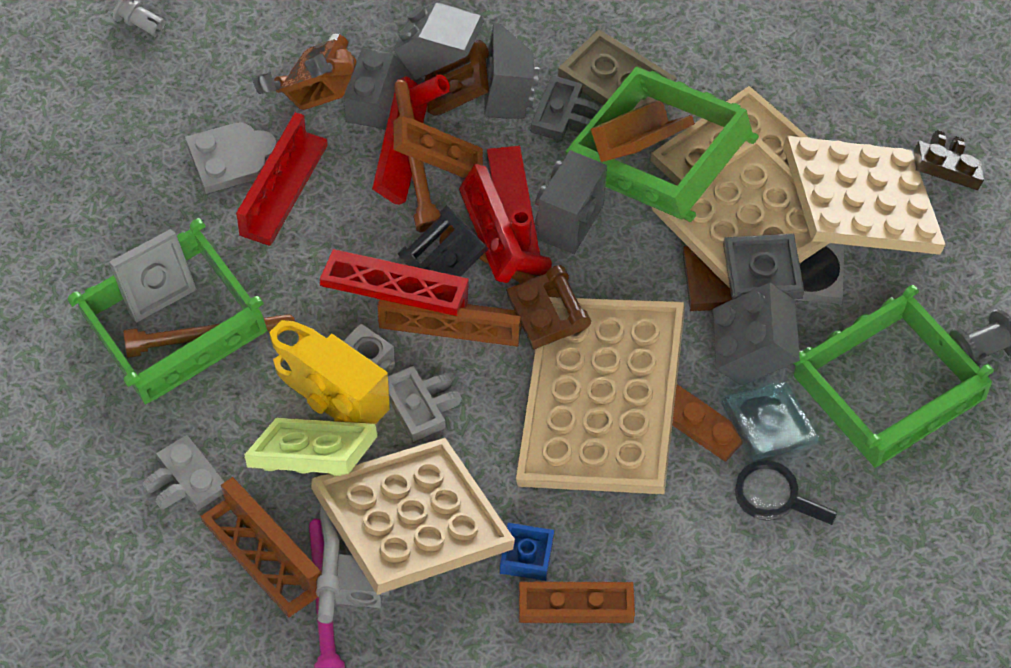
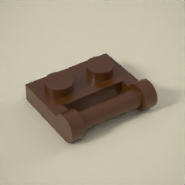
(465, 82)
(538, 313)

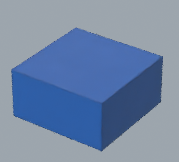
(530, 552)

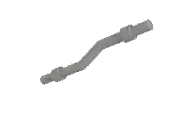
(328, 583)

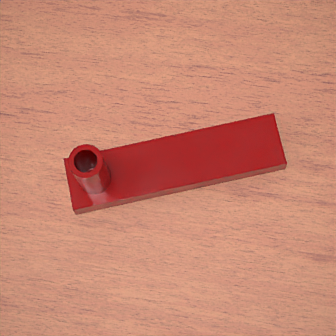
(393, 167)
(511, 185)
(495, 229)

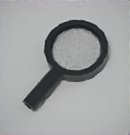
(771, 491)

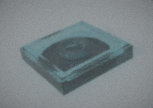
(769, 420)

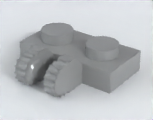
(414, 403)
(190, 472)

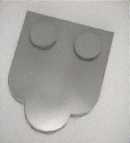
(229, 155)

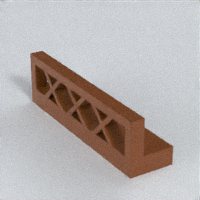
(636, 130)
(471, 324)
(273, 538)

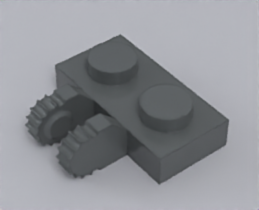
(558, 108)

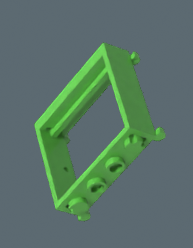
(650, 189)
(198, 353)
(920, 423)

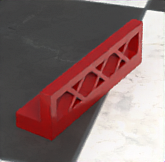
(280, 182)
(395, 282)

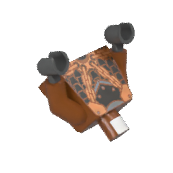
(317, 77)

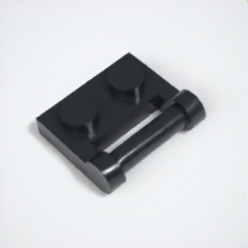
(454, 254)

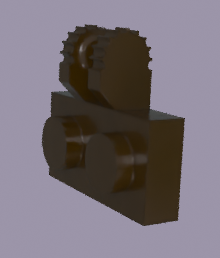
(948, 164)

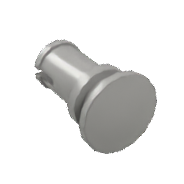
(135, 14)

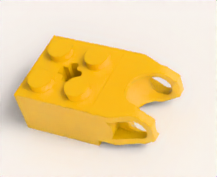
(331, 375)

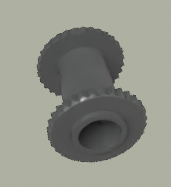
(986, 339)

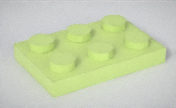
(311, 446)

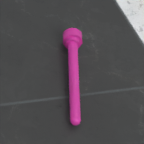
(328, 656)

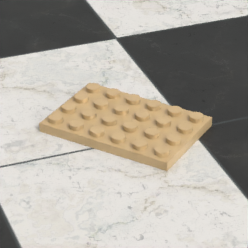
(604, 400)

